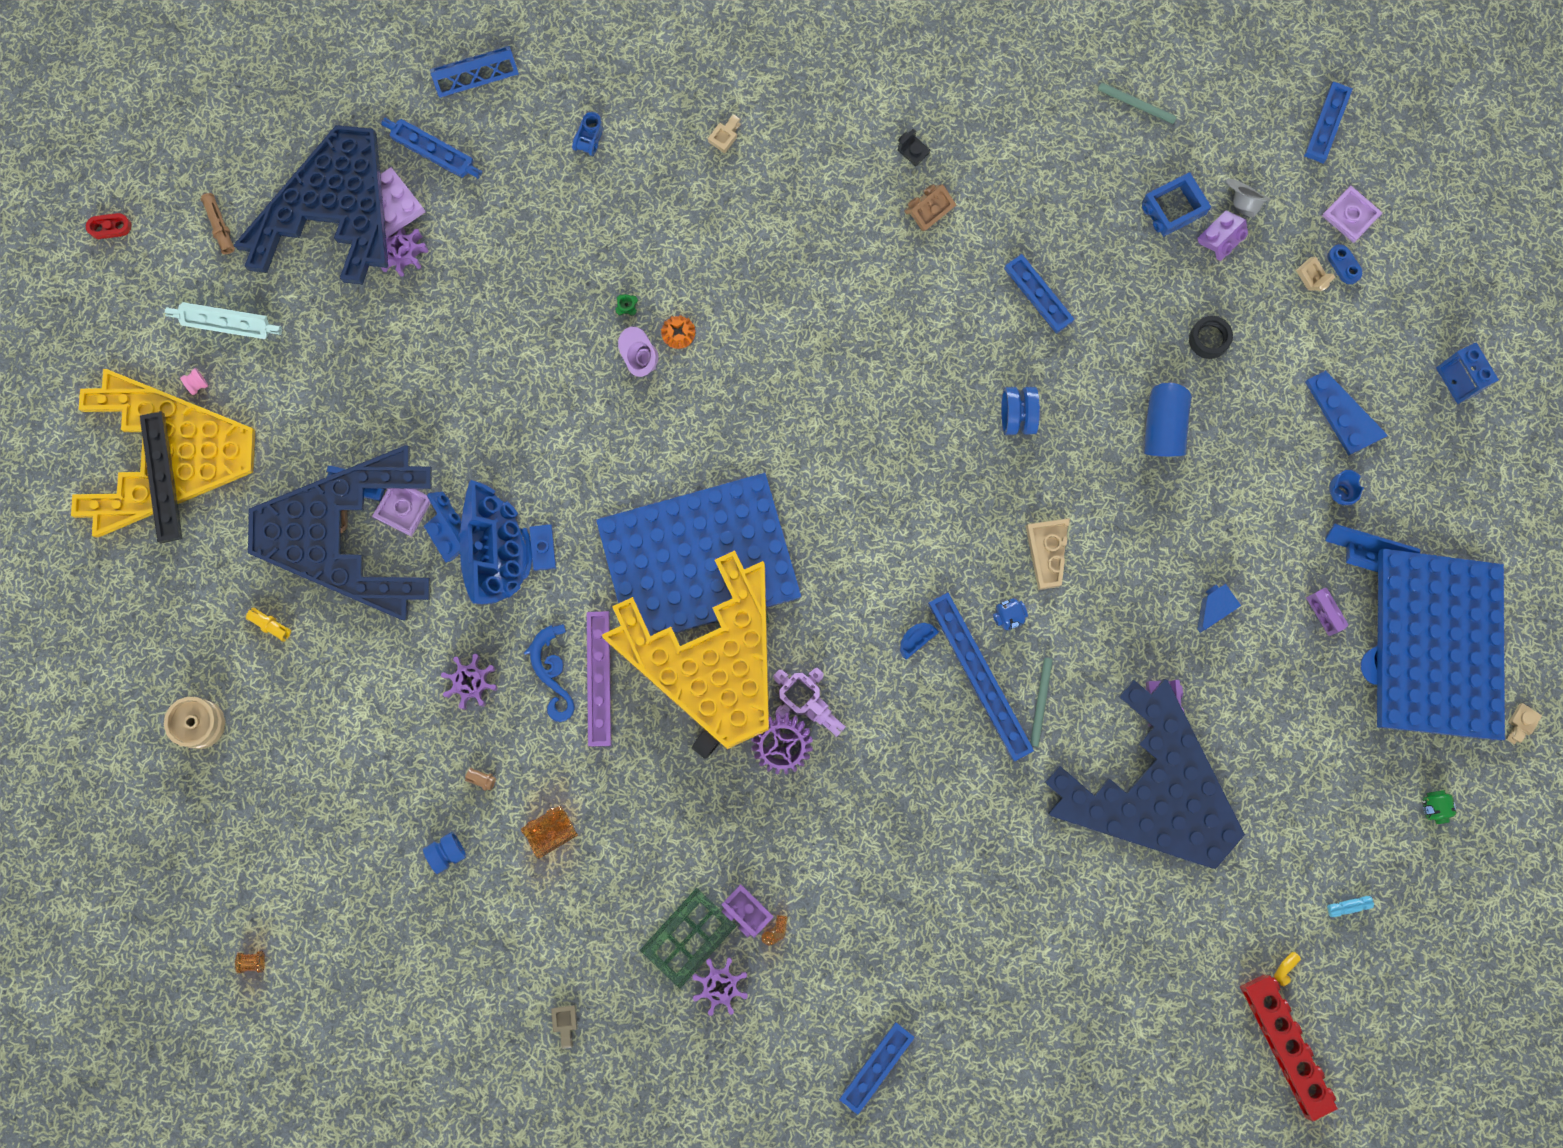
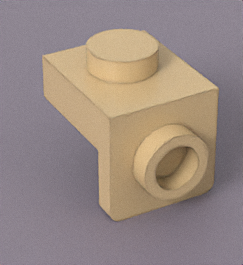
(1314, 275)

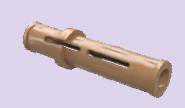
(220, 230)

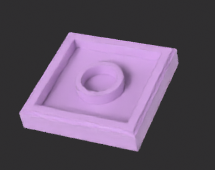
(1352, 214)
(402, 509)

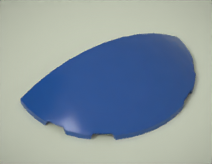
(492, 546)

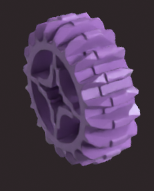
(773, 748)

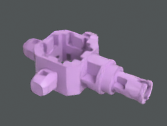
(815, 708)

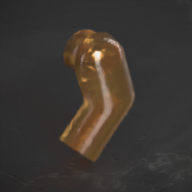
(777, 933)

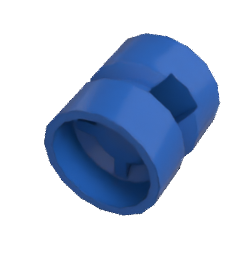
(443, 853)

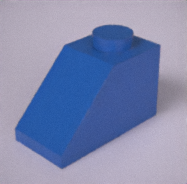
(1216, 606)

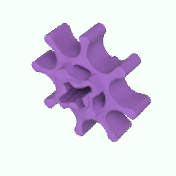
(403, 250)
(459, 681)
(724, 996)

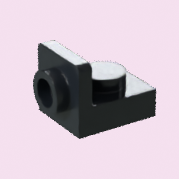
(912, 147)

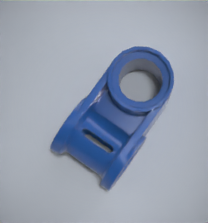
(588, 138)

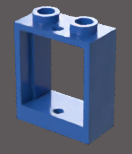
(1192, 193)
(1452, 369)

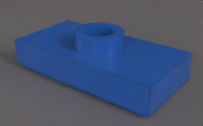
(542, 547)

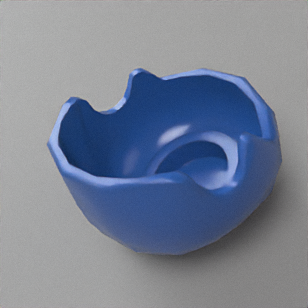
(1350, 482)

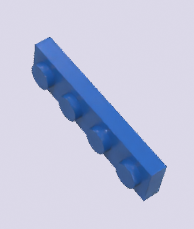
(1328, 122)
(1039, 293)
(876, 1068)

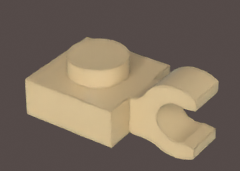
(724, 136)
(1524, 723)

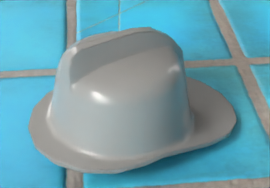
(1246, 199)

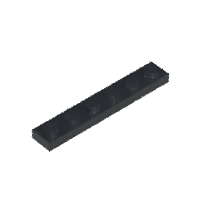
(161, 477)

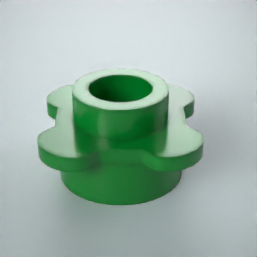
(626, 299)

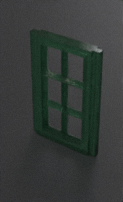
(702, 953)

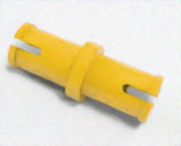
(268, 624)

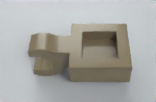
(563, 1021)

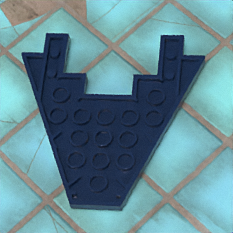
(333, 186)
(1174, 801)

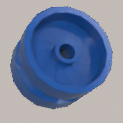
(1020, 410)

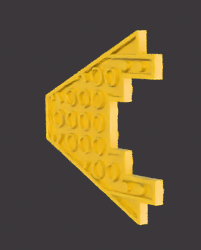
(203, 449)
(718, 675)

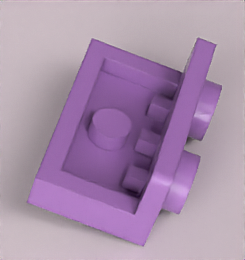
(1224, 234)
(746, 911)

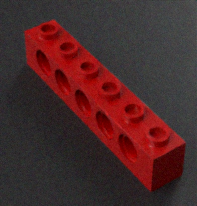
(1324, 1099)

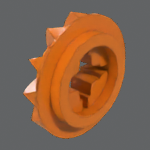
(678, 341)

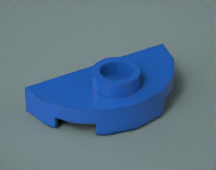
(916, 638)

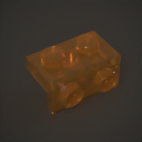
(549, 831)

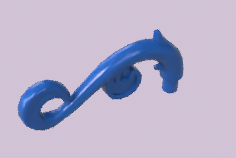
(546, 676)

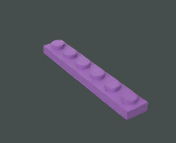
(598, 680)

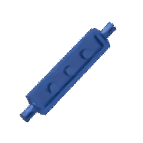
(431, 148)

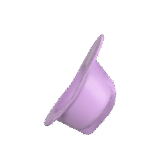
(637, 351)

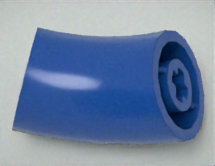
(1167, 420)

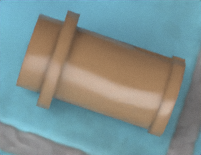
(480, 779)

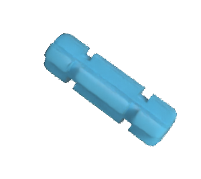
(1350, 906)

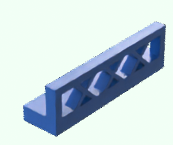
(472, 63)

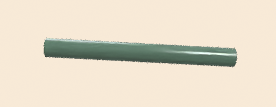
(1137, 103)
(1041, 702)

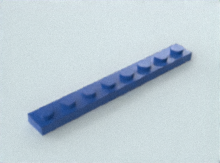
(980, 677)

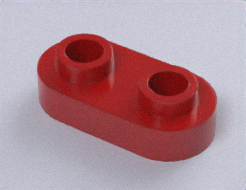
(109, 226)

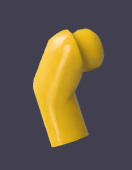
(1285, 967)

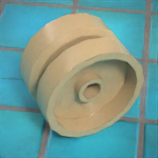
(189, 710)

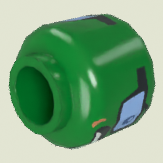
(1439, 806)

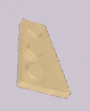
(1047, 550)

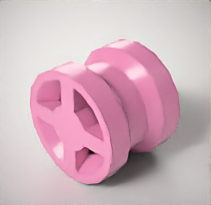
(194, 381)

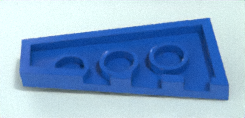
(1348, 420)

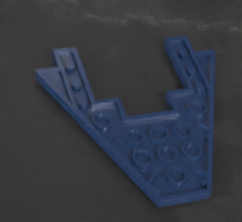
(304, 531)

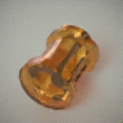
(250, 962)

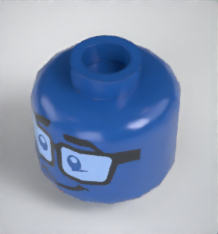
(1010, 614)

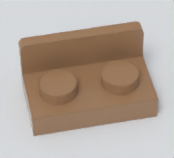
(930, 206)

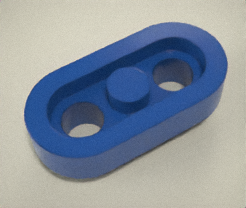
(1344, 264)

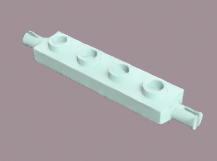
(223, 320)

